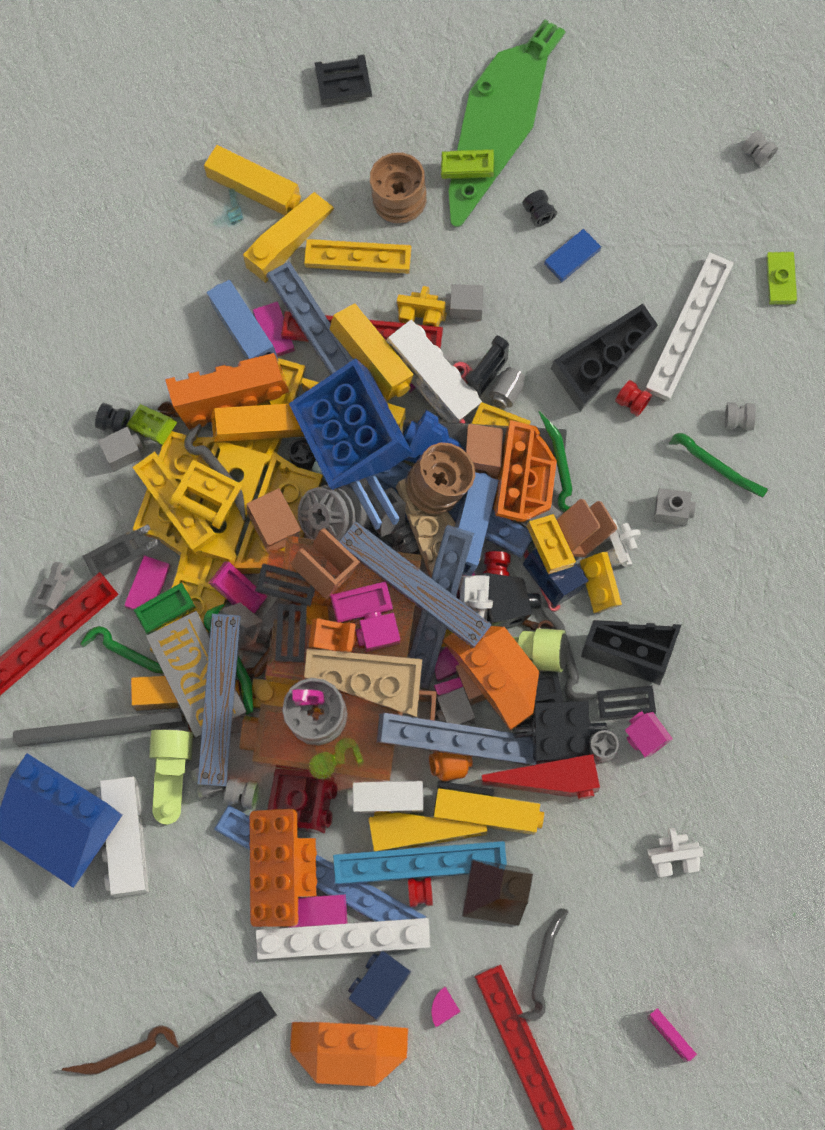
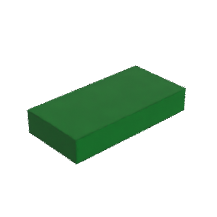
(164, 608)

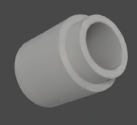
(507, 388)

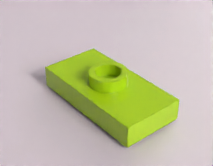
(467, 164)
(781, 278)
(151, 424)

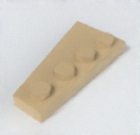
(426, 528)
(375, 678)

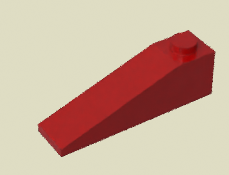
(561, 778)

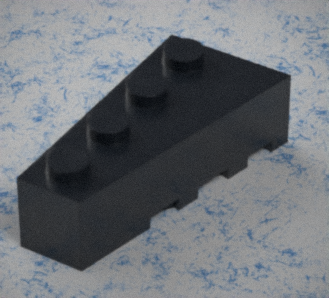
(597, 359)

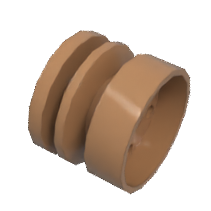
(398, 187)
(440, 478)

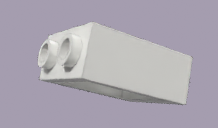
(386, 796)

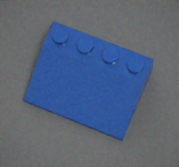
(350, 426)
(54, 820)

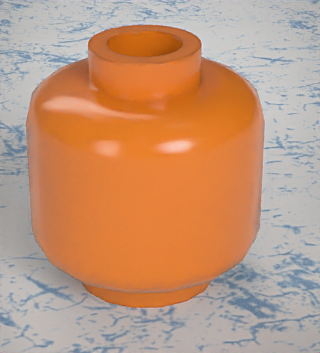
(449, 766)

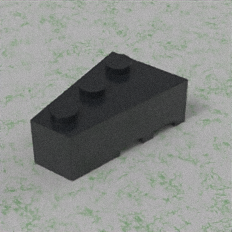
(632, 647)

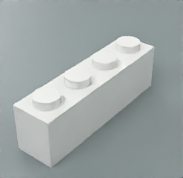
(433, 374)
(125, 843)

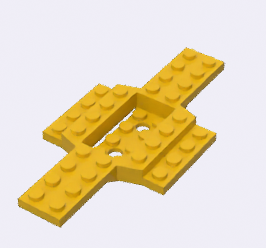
(249, 456)

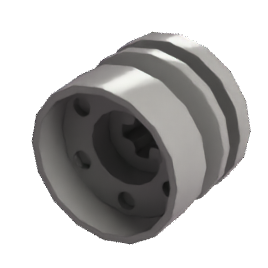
(332, 510)
(329, 724)

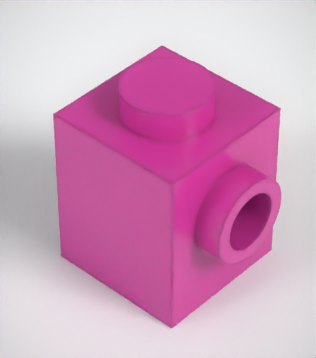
(378, 631)
(647, 733)

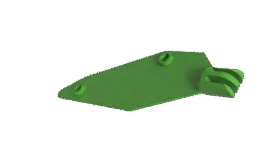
(502, 112)

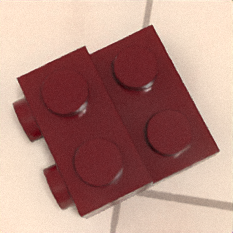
(306, 795)

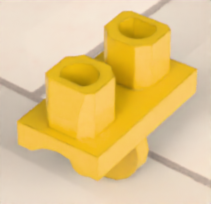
(422, 306)

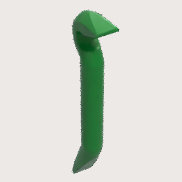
(562, 463)
(717, 465)
(120, 649)
(241, 673)

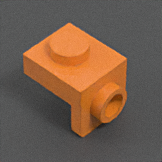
(332, 635)

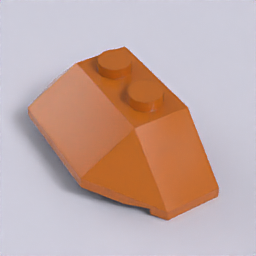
(524, 474)
(499, 672)
(348, 1051)

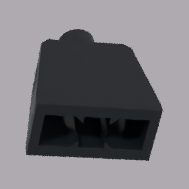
(510, 601)

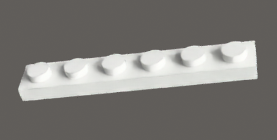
(689, 327)
(343, 938)

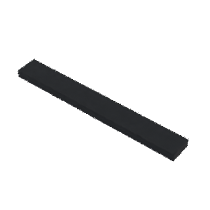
(178, 1066)

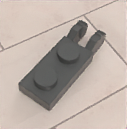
(117, 552)

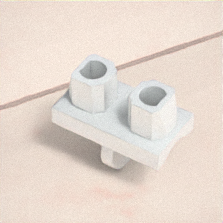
(619, 554)
(475, 593)
(687, 853)

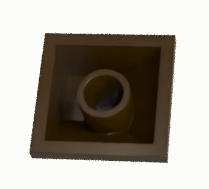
(497, 892)

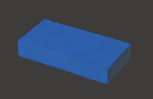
(572, 255)

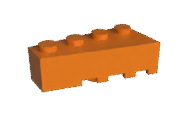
(245, 385)

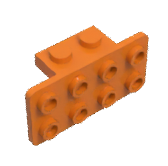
(279, 868)

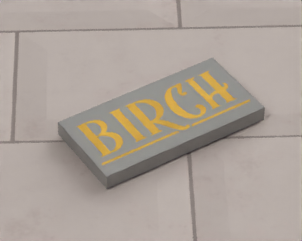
(183, 657)

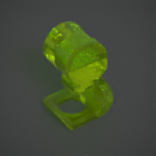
(324, 763)

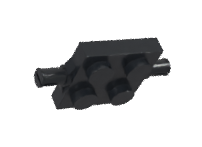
(560, 730)

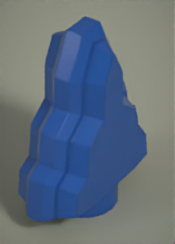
(425, 434)

